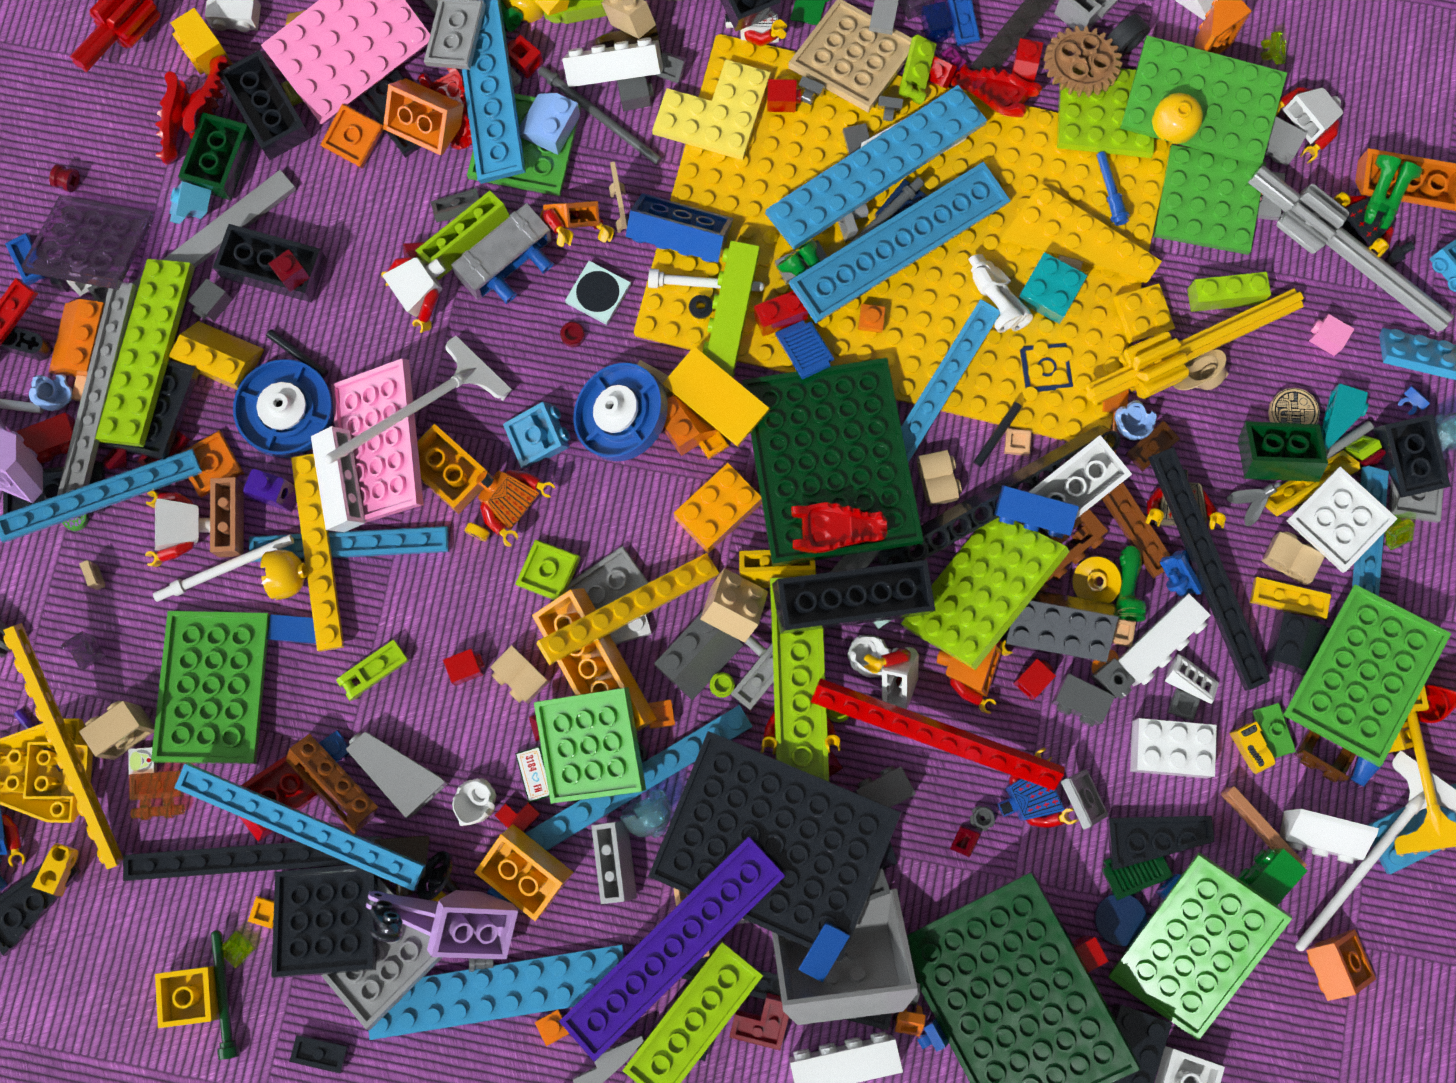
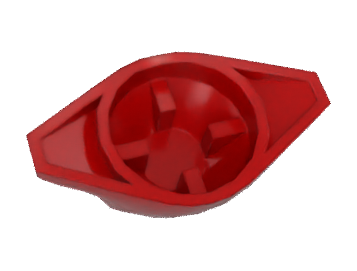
(1441, 704)

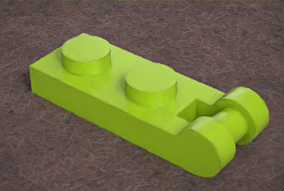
(917, 69)
(372, 669)

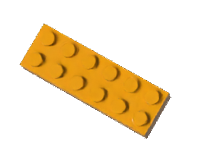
(596, 665)

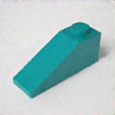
(1342, 411)

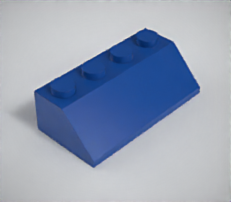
(678, 227)

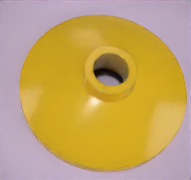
(1086, 577)

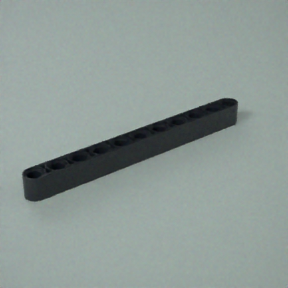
(987, 501)

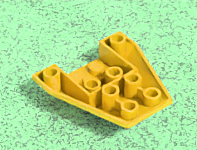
(30, 776)

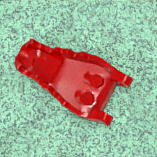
(452, 87)
(1000, 91)
(205, 97)
(171, 116)
(833, 526)

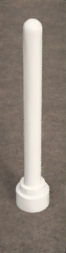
(659, 278)

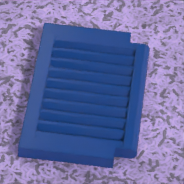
(805, 348)

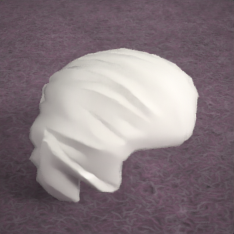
(861, 647)
(474, 801)

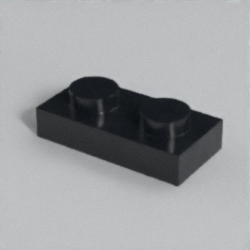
(319, 1053)

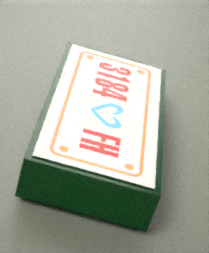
(533, 773)

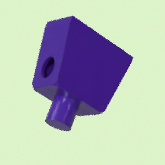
(268, 490)

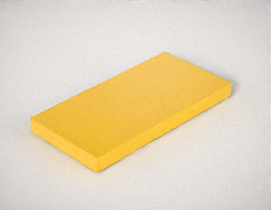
(716, 396)

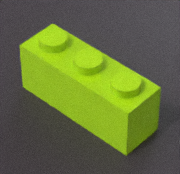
(1228, 291)

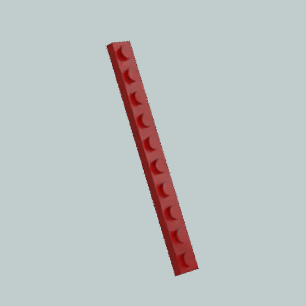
(937, 734)

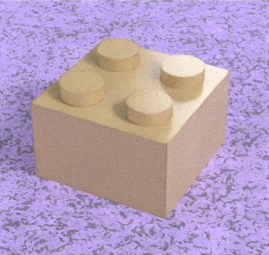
(734, 605)
(117, 730)

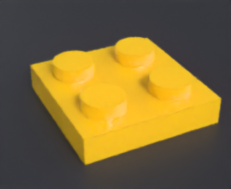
(1144, 313)

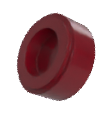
(572, 334)

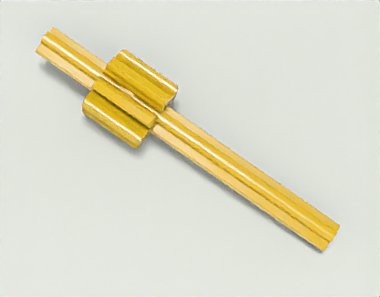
(1161, 361)

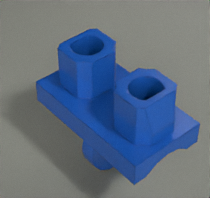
(1180, 574)

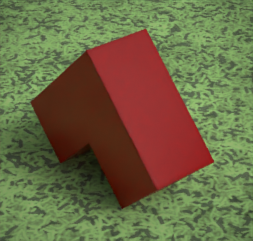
(522, 820)

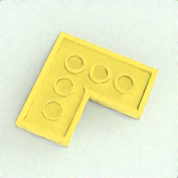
(717, 124)

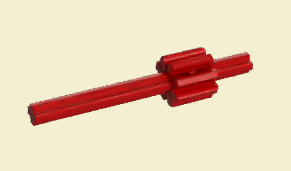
(115, 21)

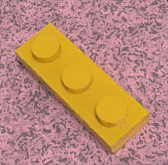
(1290, 598)

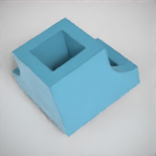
(188, 201)

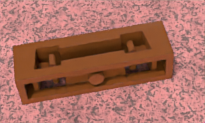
(1091, 529)
(331, 783)

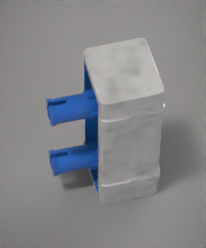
(502, 253)

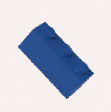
(1036, 512)

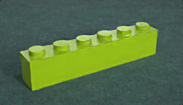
(731, 305)

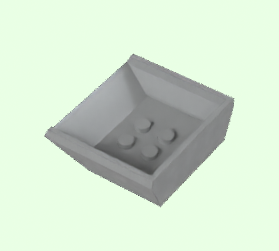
(869, 981)

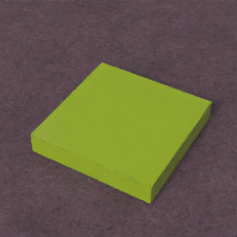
(547, 570)

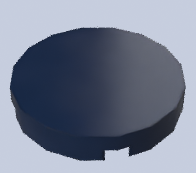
(1119, 920)

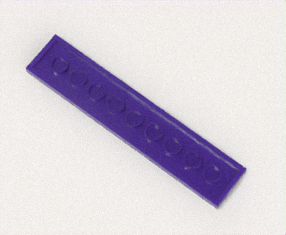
(672, 948)

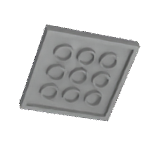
(397, 971)

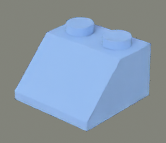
(550, 121)

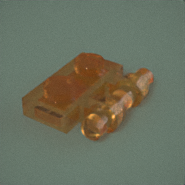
(155, 786)

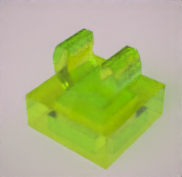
(1277, 48)
(1399, 533)
(237, 949)

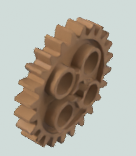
(1083, 55)

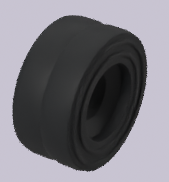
(1129, 34)

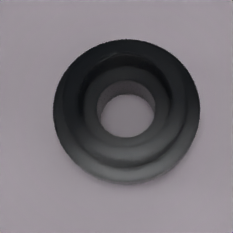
(700, 313)

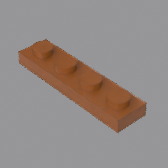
(1136, 530)

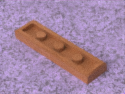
(1257, 822)

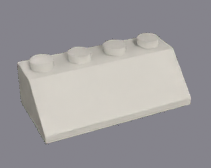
(1084, 477)

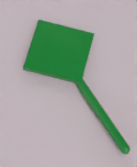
(808, 11)

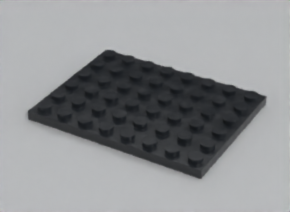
(809, 827)

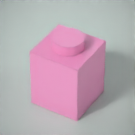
(1330, 334)

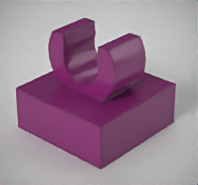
(953, 57)

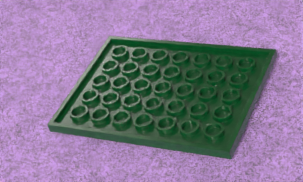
(832, 443)
(1017, 993)

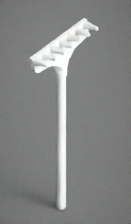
(469, 370)
(1409, 770)

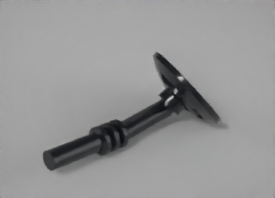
(438, 878)

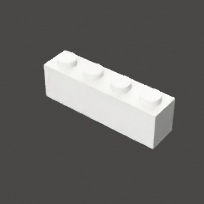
(612, 63)
(337, 482)
(1163, 638)

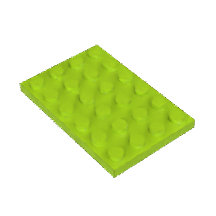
(986, 589)

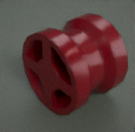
(64, 178)

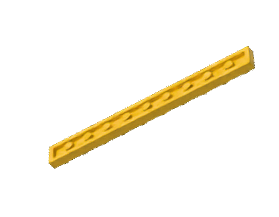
(60, 738)

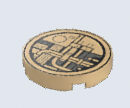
(1294, 406)

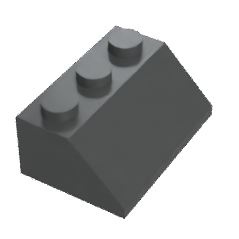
(697, 656)

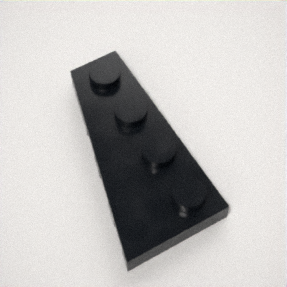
(1149, 838)
(23, 907)

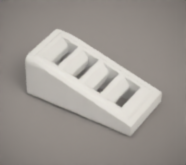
(1178, 676)

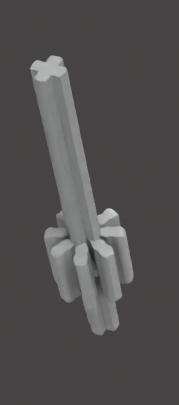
(1317, 220)

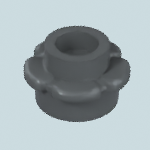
(980, 811)

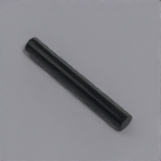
(296, 352)
(997, 434)

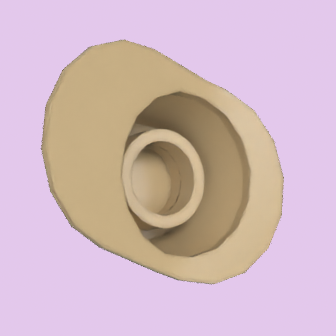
(1205, 371)

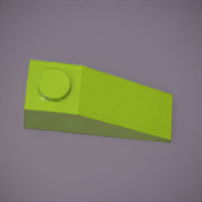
(578, 11)

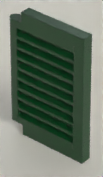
(1136, 877)

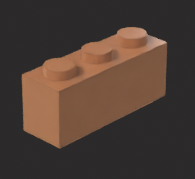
(226, 517)

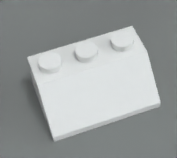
(1327, 835)

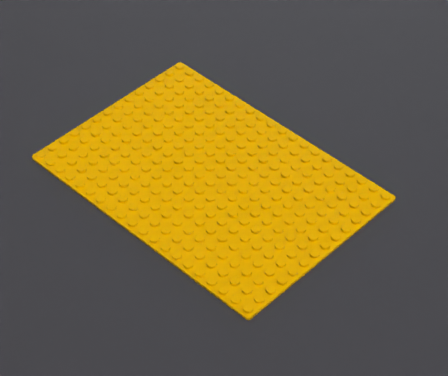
(937, 293)

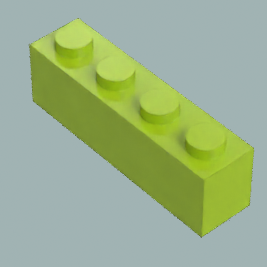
(464, 232)

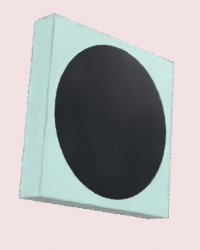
(598, 292)

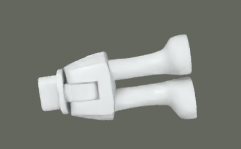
(993, 283)

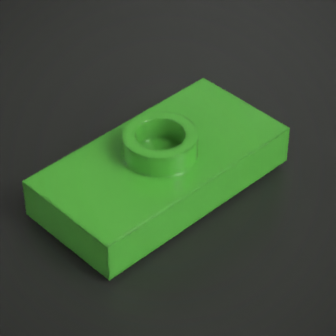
(1274, 730)

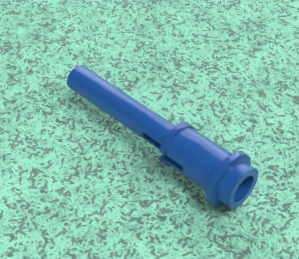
(1114, 199)

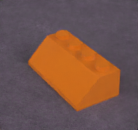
(1433, 188)

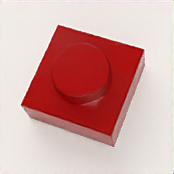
(941, 72)

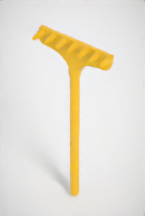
(1437, 829)

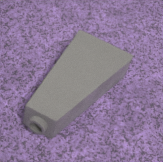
(397, 775)

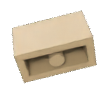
(629, 16)

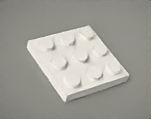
(1341, 519)

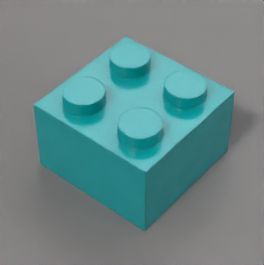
(1052, 288)

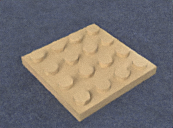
(850, 57)

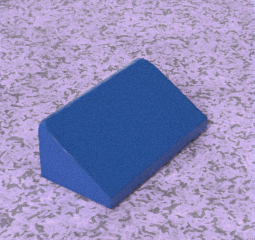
(824, 952)

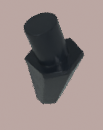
(1398, 253)

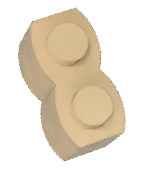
(938, 478)
(1293, 558)
(519, 675)

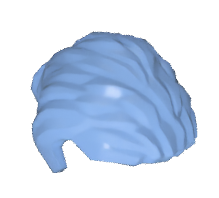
(49, 393)
(1134, 421)

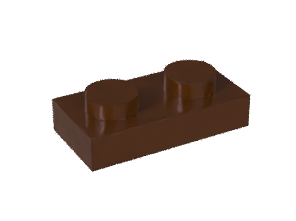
(1159, 440)

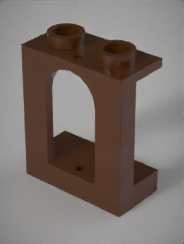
(1333, 772)

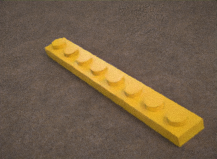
(317, 555)
(627, 609)

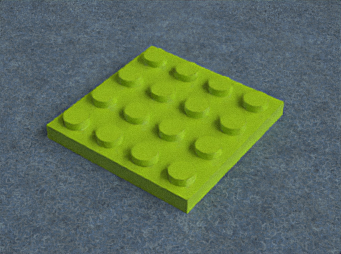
(1096, 120)

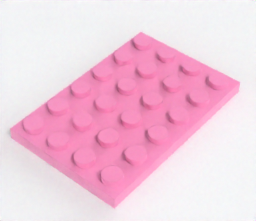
(344, 49)
(389, 462)

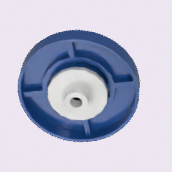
(282, 408)
(620, 412)

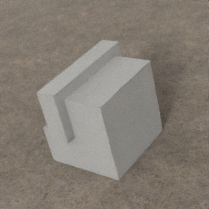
(1083, 12)

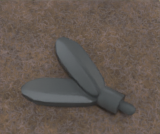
(1259, 499)

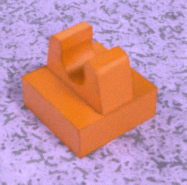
(910, 1022)

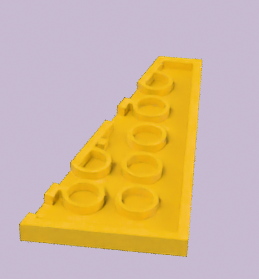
(1063, 229)

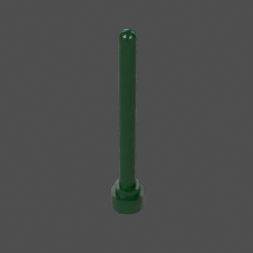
(228, 1047)

